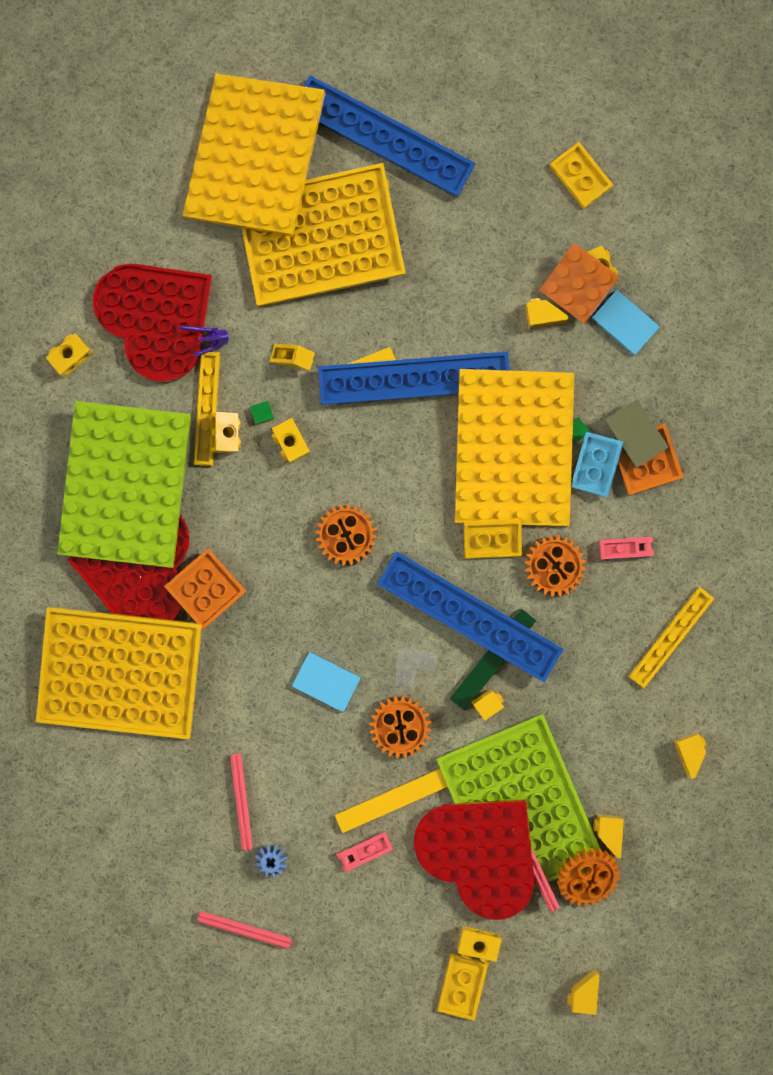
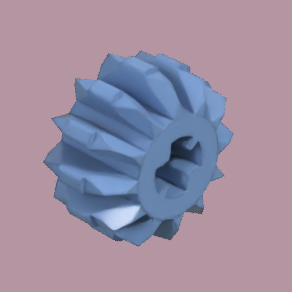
(263, 859)

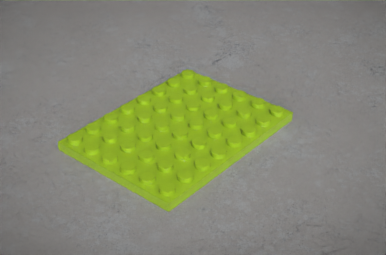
(124, 484)
(528, 766)

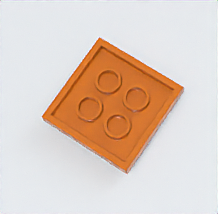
(579, 283)
(653, 473)
(205, 588)

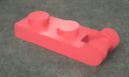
(625, 548)
(365, 851)

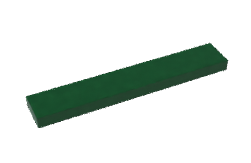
(484, 669)

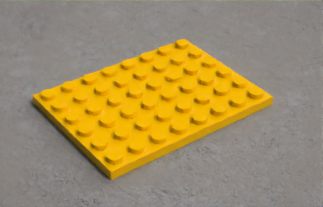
(254, 154)
(339, 240)
(514, 446)
(118, 672)

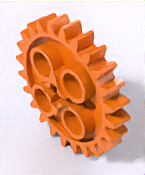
(361, 527)
(568, 554)
(382, 729)
(588, 877)

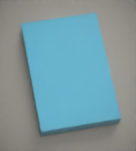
(625, 322)
(596, 464)
(326, 681)

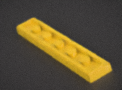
(206, 406)
(671, 637)
(391, 800)

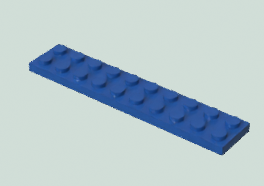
(392, 140)
(401, 377)
(470, 616)

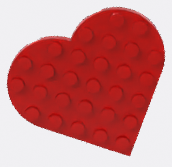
(147, 309)
(135, 587)
(482, 851)

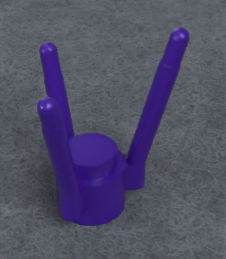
(216, 338)

